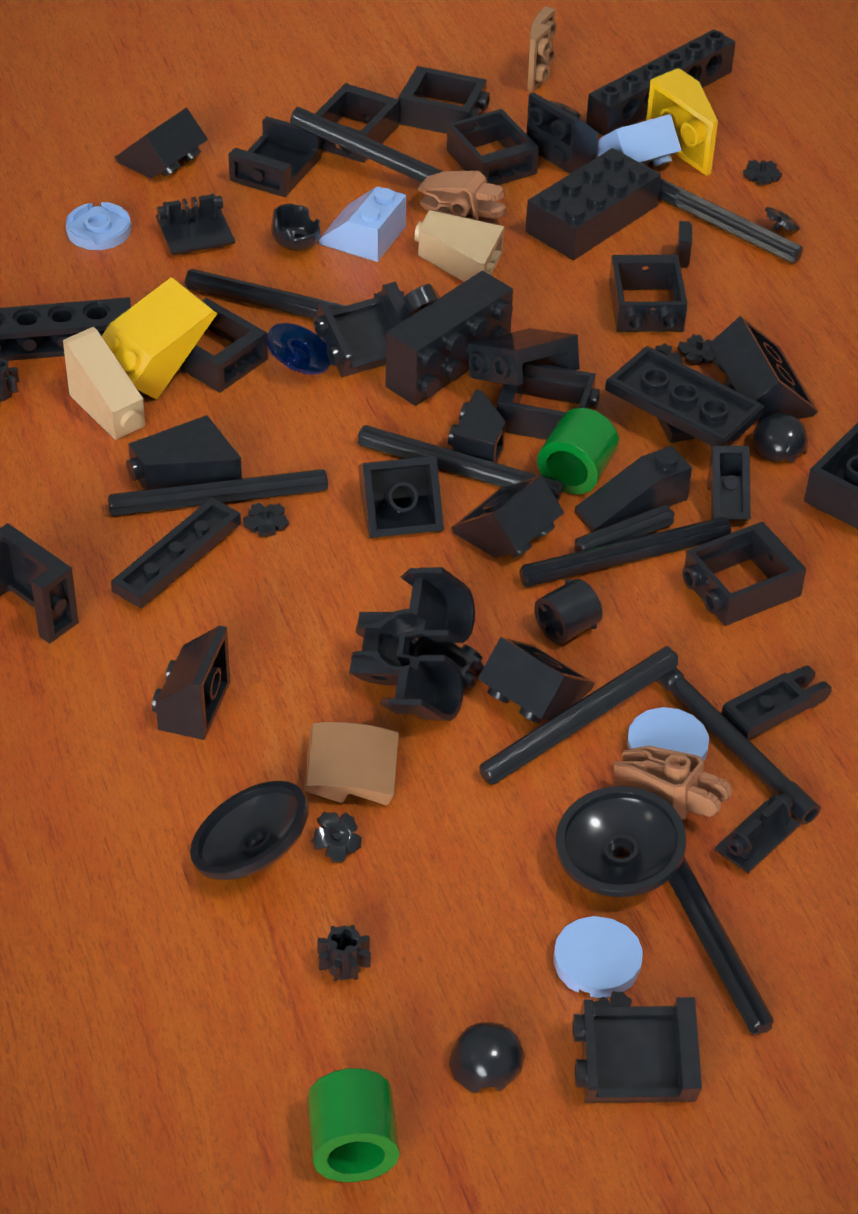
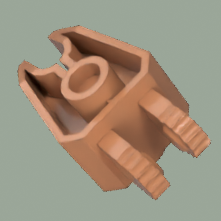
(462, 195)
(674, 777)

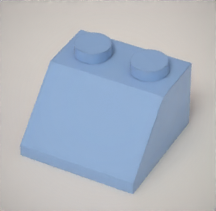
(644, 142)
(368, 224)

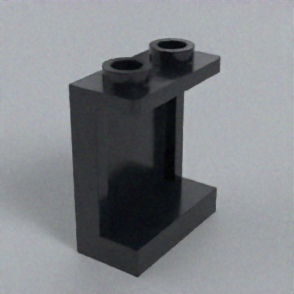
(276, 159)
(358, 331)
(502, 356)
(38, 580)
(638, 1053)

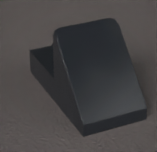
(730, 482)

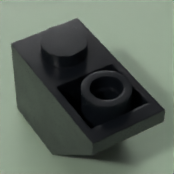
(479, 429)

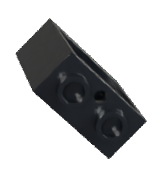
(366, 106)
(435, 115)
(499, 167)
(663, 273)
(235, 361)
(550, 383)
(755, 543)

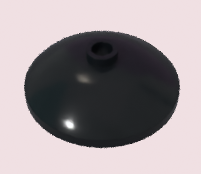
(618, 824)
(250, 831)

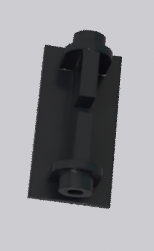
(465, 657)
(759, 833)

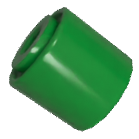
(578, 450)
(352, 1125)

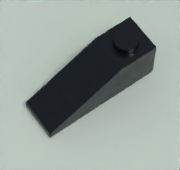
(643, 485)

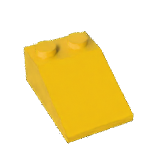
(691, 114)
(158, 335)

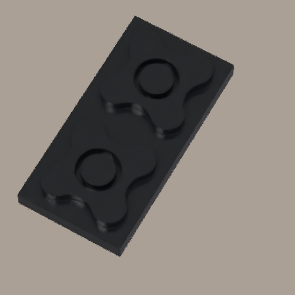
(684, 398)

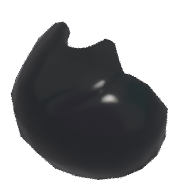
(294, 228)
(780, 437)
(486, 1057)

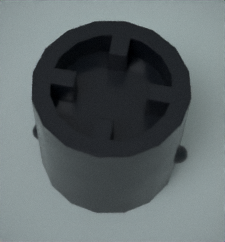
(568, 611)

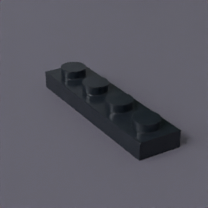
(175, 552)

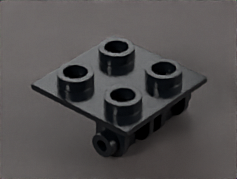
(194, 227)

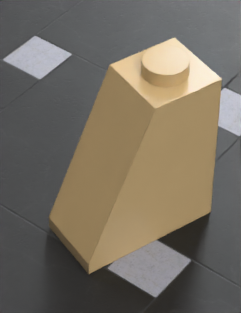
(459, 244)
(102, 384)

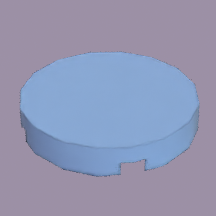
(98, 226)
(669, 730)
(597, 956)

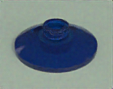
(298, 348)

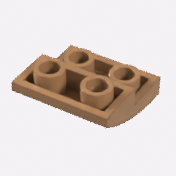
(541, 48)
(351, 761)

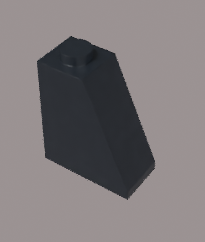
(183, 456)

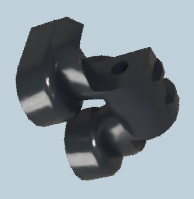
(426, 684)

